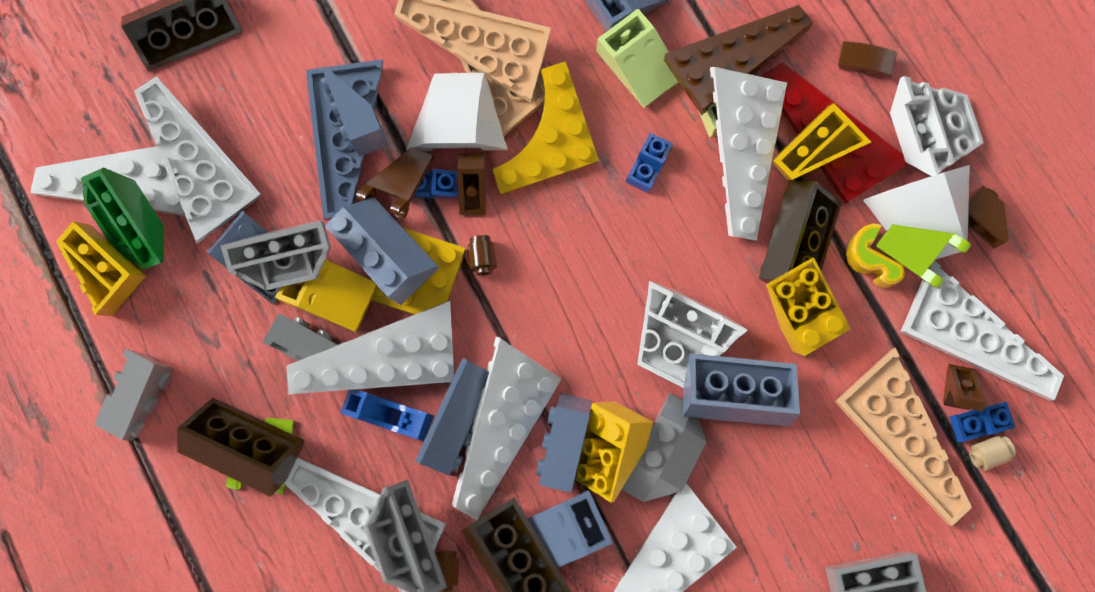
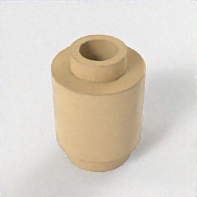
(992, 453)

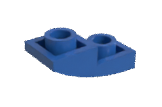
(649, 163)
(438, 184)
(977, 423)

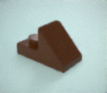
(963, 389)

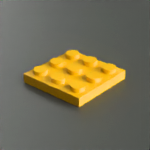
(439, 286)

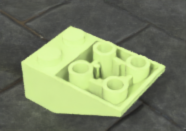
(637, 57)

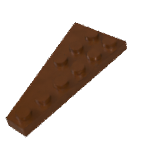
(737, 50)

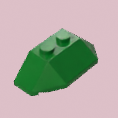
(124, 216)

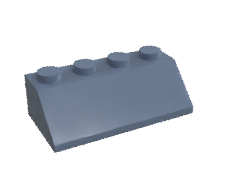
(382, 248)
(741, 390)
(454, 420)

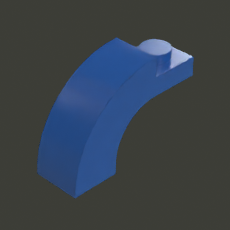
(387, 414)

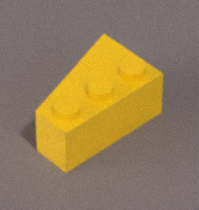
(820, 142)
(100, 267)

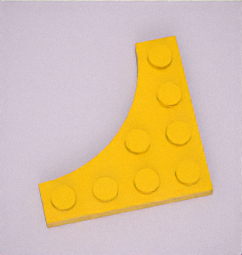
(560, 141)

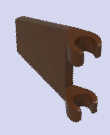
(399, 180)

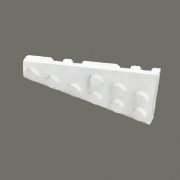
(747, 135)
(141, 165)
(200, 172)
(972, 333)
(395, 355)
(504, 417)
(345, 506)
(678, 548)

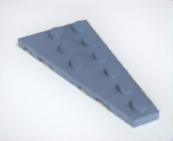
(337, 164)

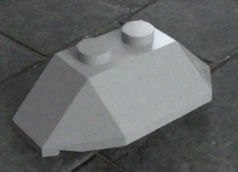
(279, 255)
(670, 453)
(402, 542)

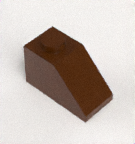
(472, 184)
(988, 217)

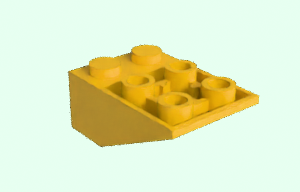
(333, 296)
(806, 308)
(611, 448)

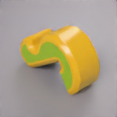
(869, 261)

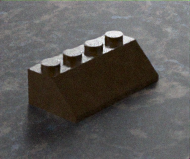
(178, 28)
(801, 229)
(239, 446)
(513, 552)

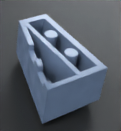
(564, 442)

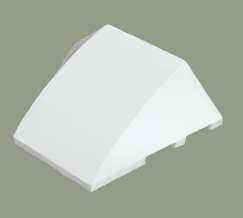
(458, 115)
(933, 125)
(929, 204)
(681, 326)

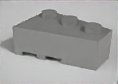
(296, 339)
(134, 395)
(878, 574)

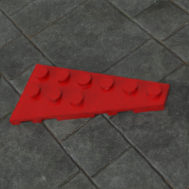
(854, 171)

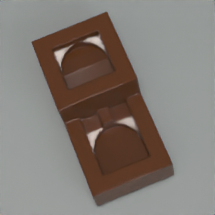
(867, 58)

